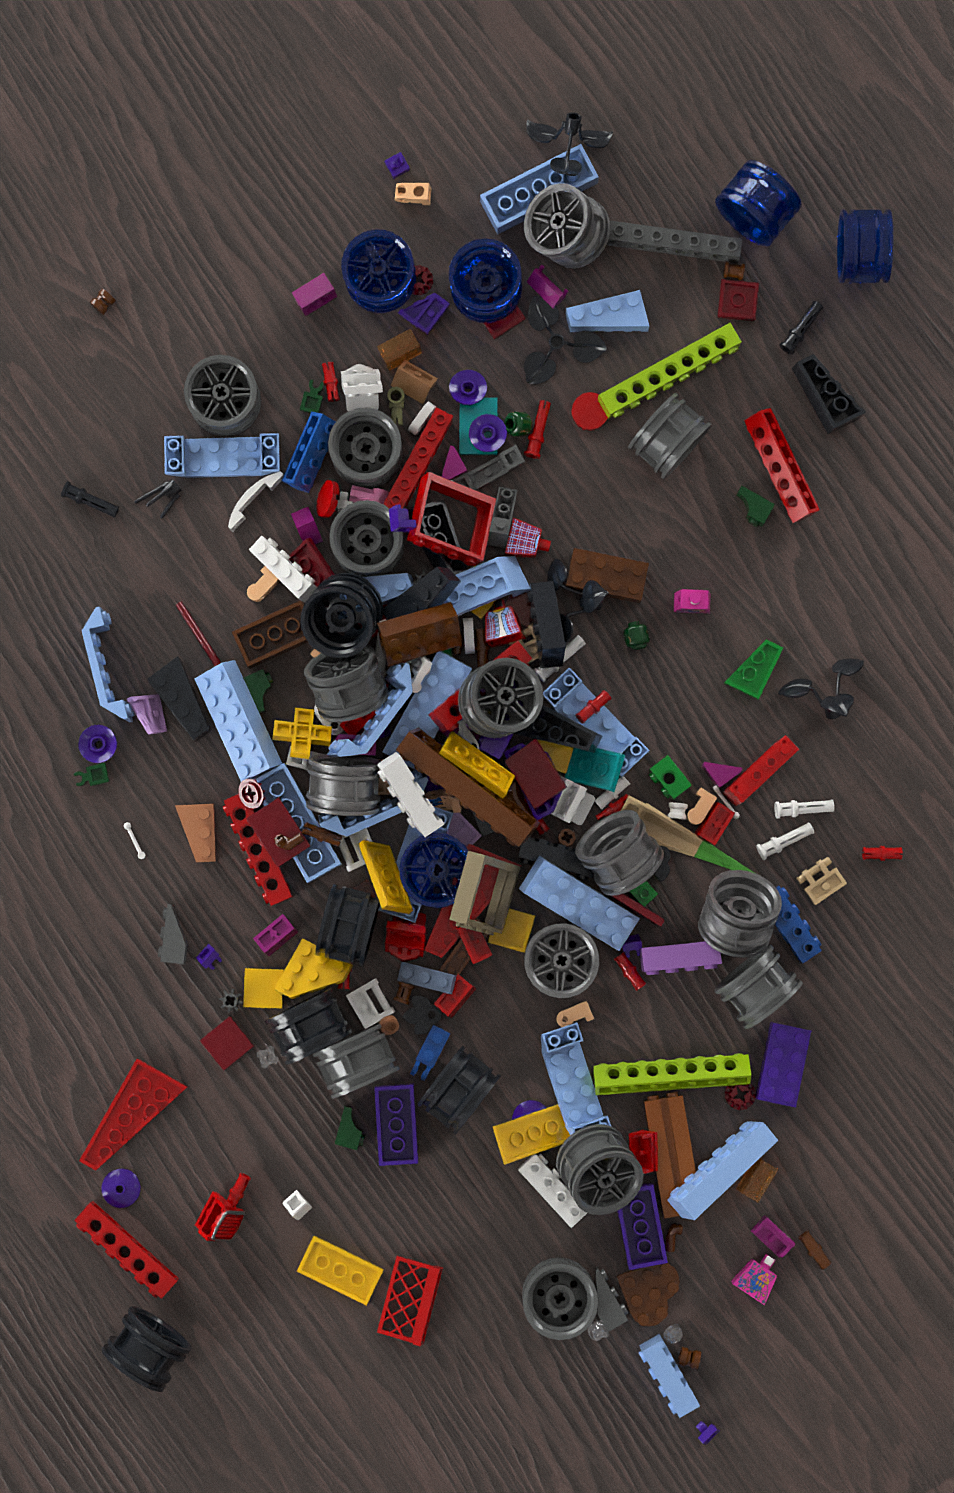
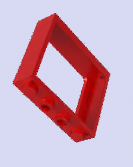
(485, 508)
(760, 770)

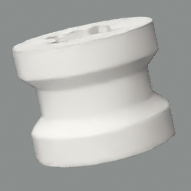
(677, 811)

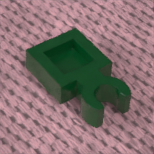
(312, 401)
(95, 775)

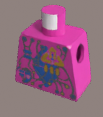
(692, 601)
(756, 1278)

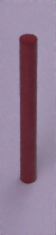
(198, 634)

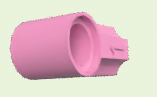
(360, 494)

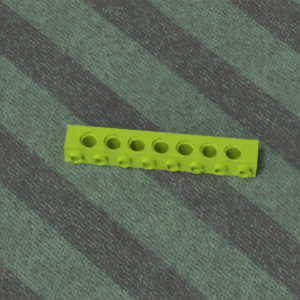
(725, 335)
(663, 1081)

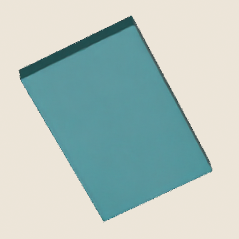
(468, 414)
(595, 769)

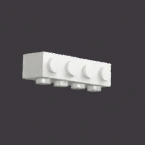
(287, 572)
(551, 1188)

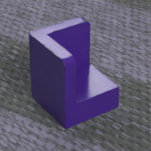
(400, 520)

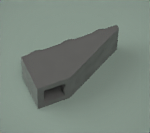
(502, 517)
(174, 942)
(608, 1309)

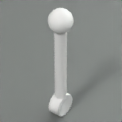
(716, 789)
(141, 855)

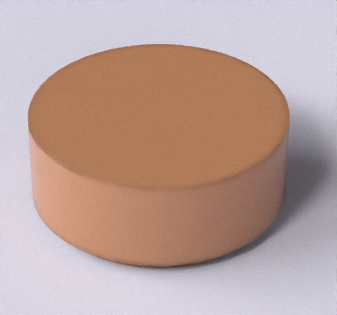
(389, 1025)

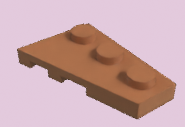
(200, 830)

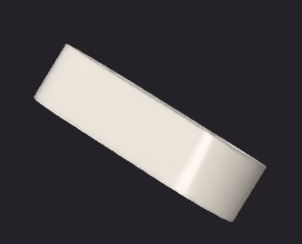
(422, 418)
(469, 636)

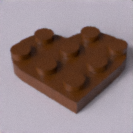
(648, 1291)

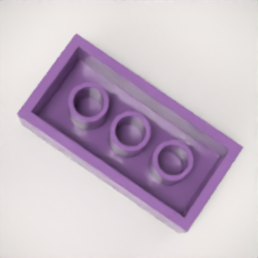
(679, 956)

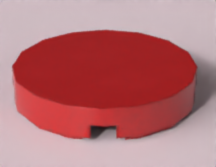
(588, 412)
(326, 499)

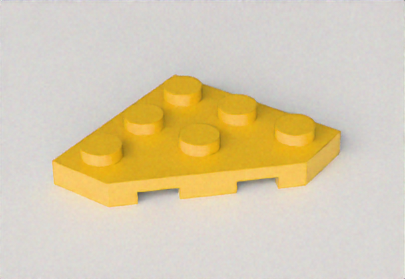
(310, 972)

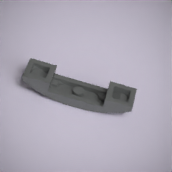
(491, 470)

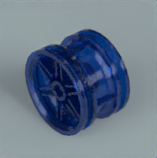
(758, 203)
(865, 246)
(492, 254)
(389, 296)
(411, 869)

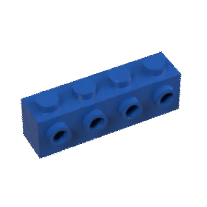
(309, 452)
(795, 930)

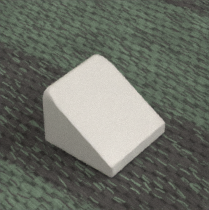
(297, 1205)

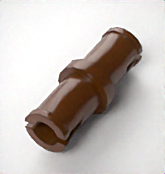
(481, 648)
(322, 834)
(814, 1250)

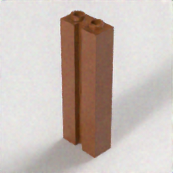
(675, 1154)

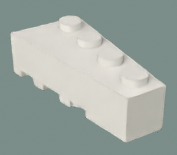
(409, 794)

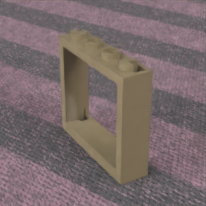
(500, 898)

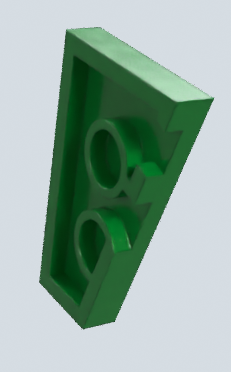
(756, 670)

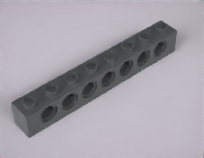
(674, 242)

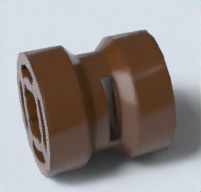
(99, 304)
(689, 1358)

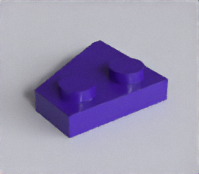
(425, 312)

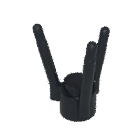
(169, 489)

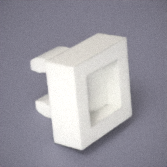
(343, 502)

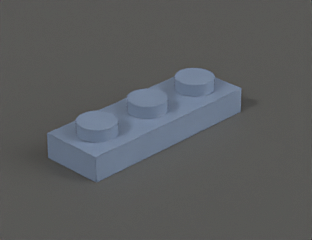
(427, 978)

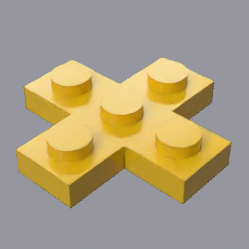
(302, 733)

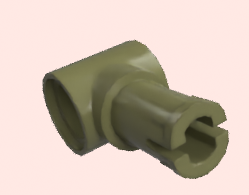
(396, 406)

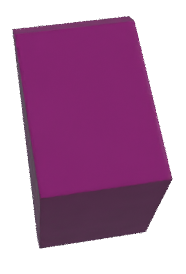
(453, 466)
(306, 525)
(720, 773)

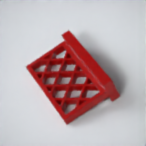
(426, 1304)

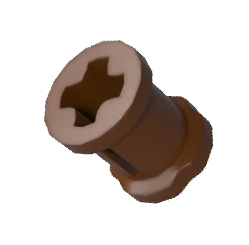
(734, 270)
(569, 832)
(404, 992)

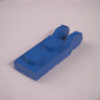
(431, 1050)

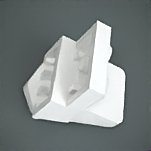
(361, 387)
(573, 803)

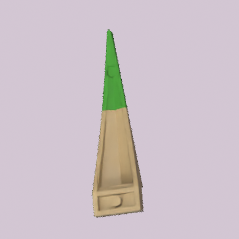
(678, 838)

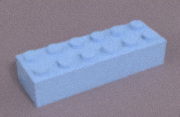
(509, 201)
(440, 683)
(238, 720)
(320, 856)
(579, 903)
(722, 1169)

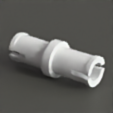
(608, 796)

